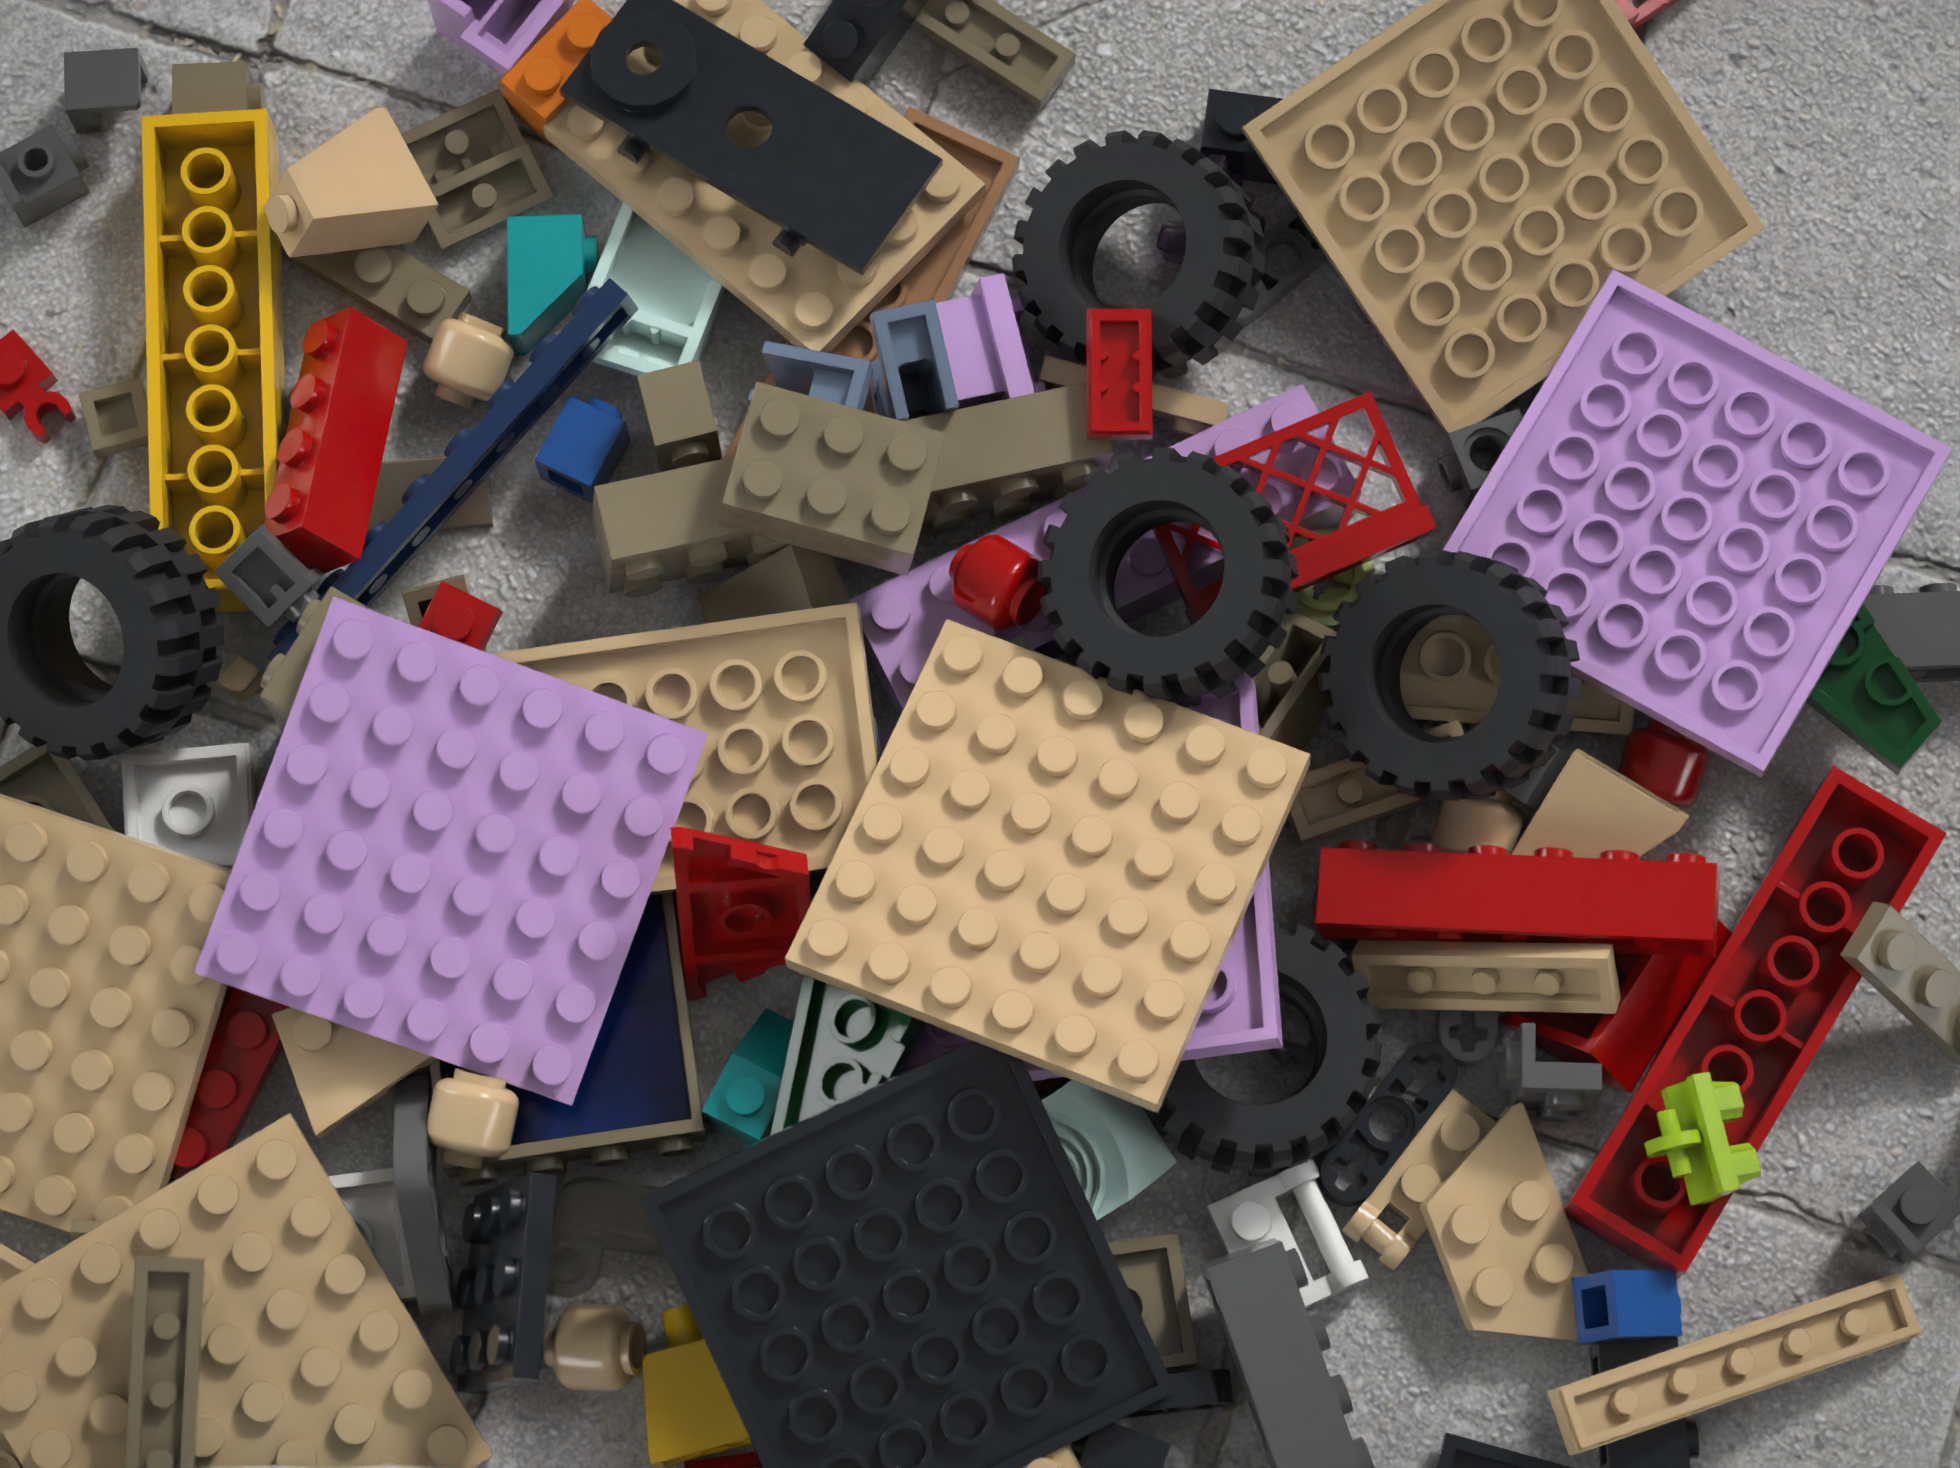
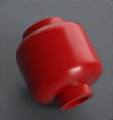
(996, 582)
(1665, 763)

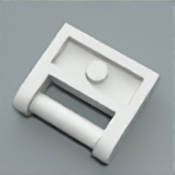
(1256, 1217)

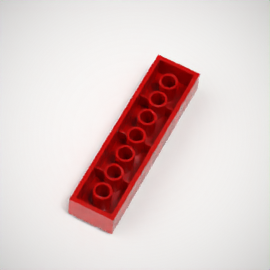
(1757, 1010)

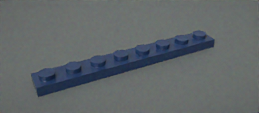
(479, 450)

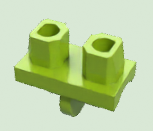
(1697, 1139)

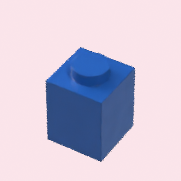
(583, 447)
(1626, 1305)

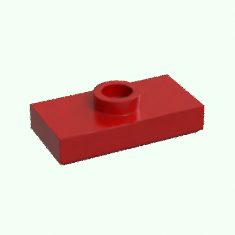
(1119, 374)

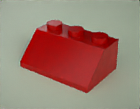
(1652, 998)

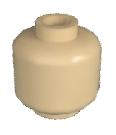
(468, 359)
(1478, 823)
(472, 1118)
(595, 1347)

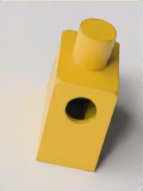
(686, 1398)

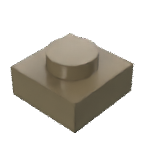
(116, 417)

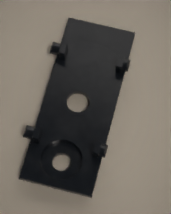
(819, 175)

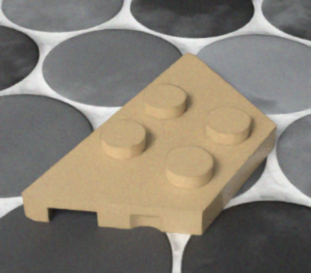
(1506, 1236)

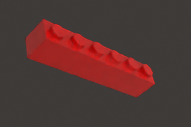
(1519, 898)

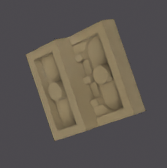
(476, 168)

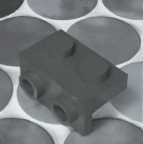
(1550, 1088)

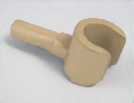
(239, 679)

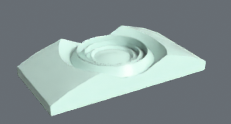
(672, 296)
(1107, 1143)

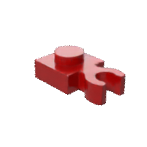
(24, 385)

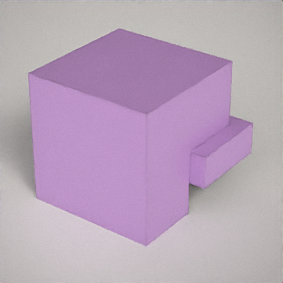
(497, 29)
(987, 344)

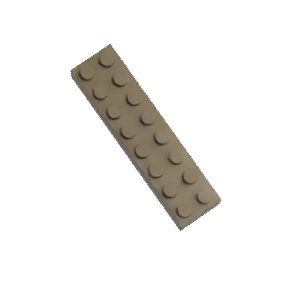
(991, 460)

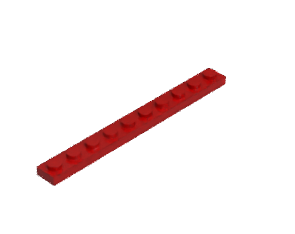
(245, 1036)

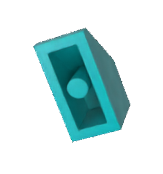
(545, 273)
(750, 1083)

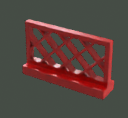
(1326, 554)

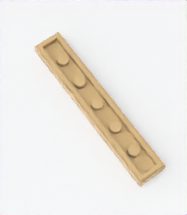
(1733, 1364)

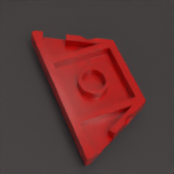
(735, 905)

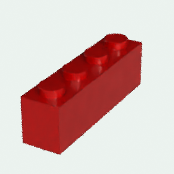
(335, 439)

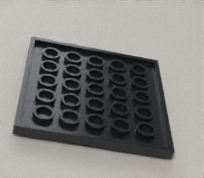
(910, 1279)

